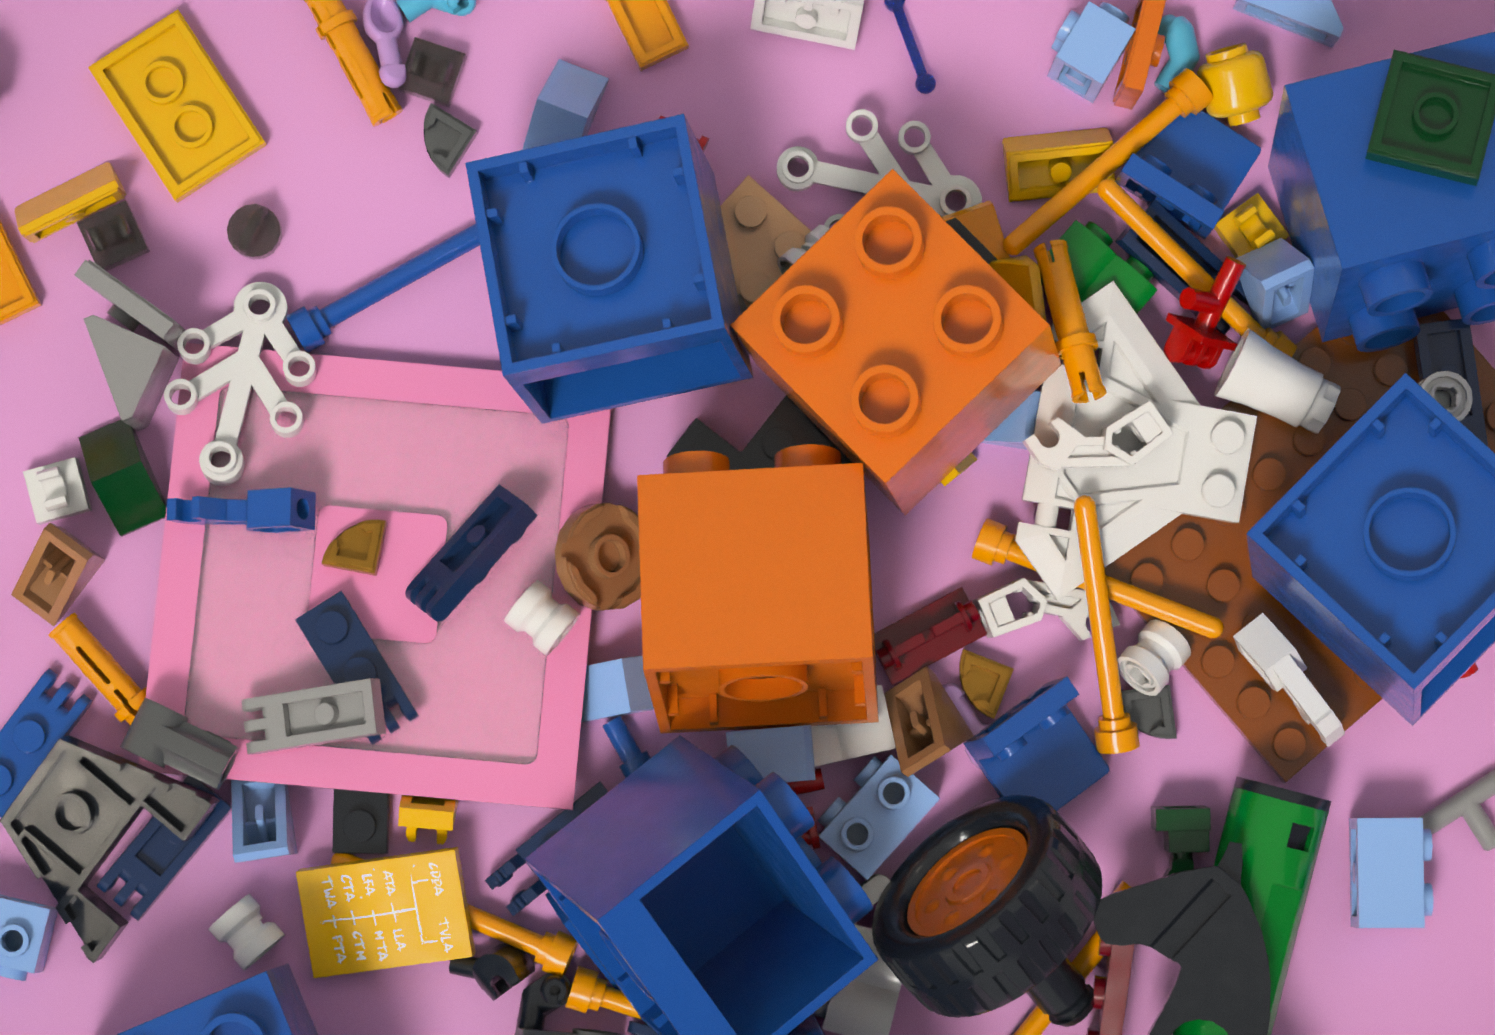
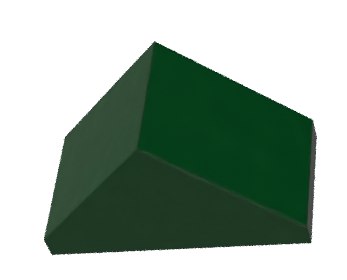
(123, 477)

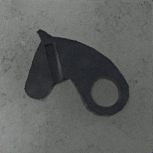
(1212, 933)

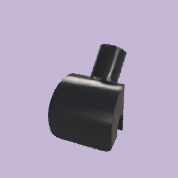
(495, 970)

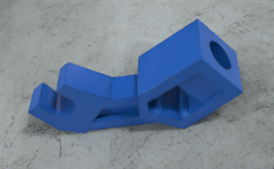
(263, 511)

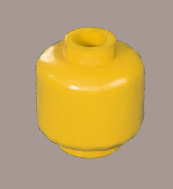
(1237, 83)

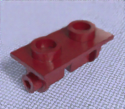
(928, 635)

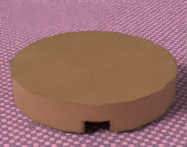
(600, 556)

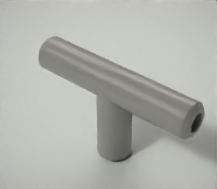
(1468, 805)

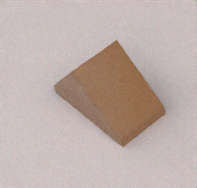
(56, 573)
(923, 721)

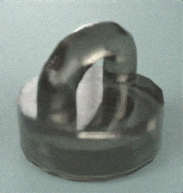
(254, 231)

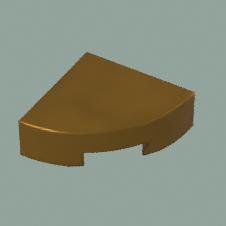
(357, 548)
(983, 681)

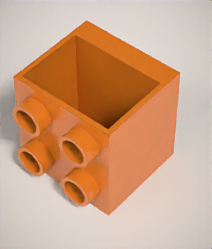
(899, 341)
(757, 592)

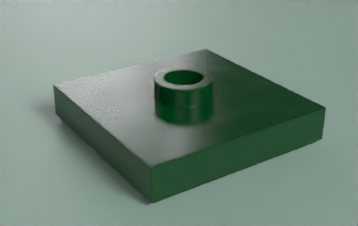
(1434, 118)

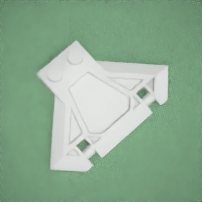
(1191, 473)

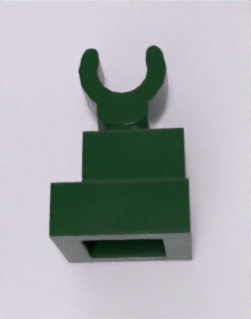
(1184, 832)

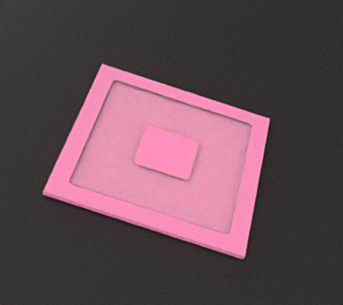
(422, 456)

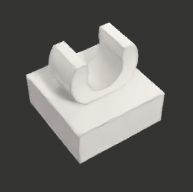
(57, 491)

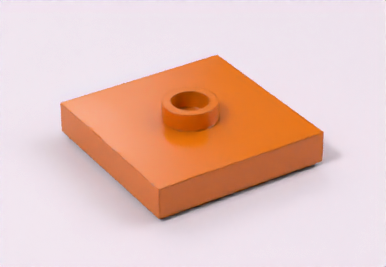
(1141, 53)

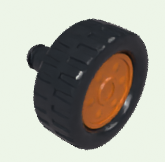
(993, 912)

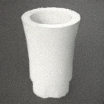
(1277, 384)

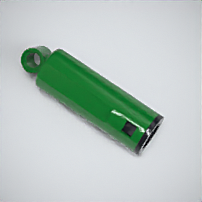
(1279, 853)

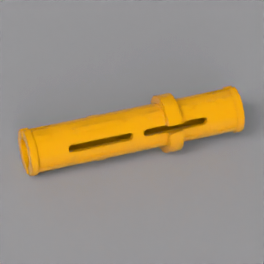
(339, 30)
(1074, 341)
(99, 667)

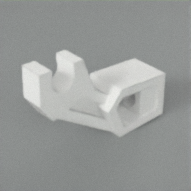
(1077, 451)
(1071, 608)
(1283, 668)

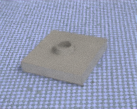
(129, 306)

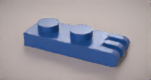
(34, 732)

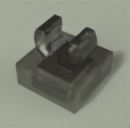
(433, 72)
(113, 236)

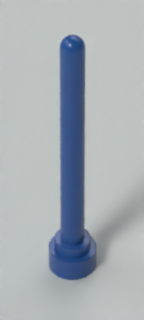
(315, 324)

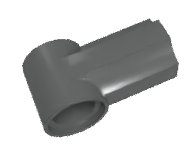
(170, 740)

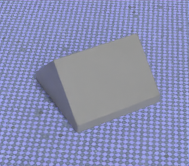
(133, 368)

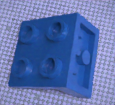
(1191, 170)
(1039, 748)

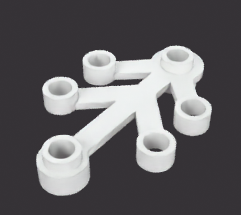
(882, 159)
(242, 373)

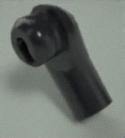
(542, 999)

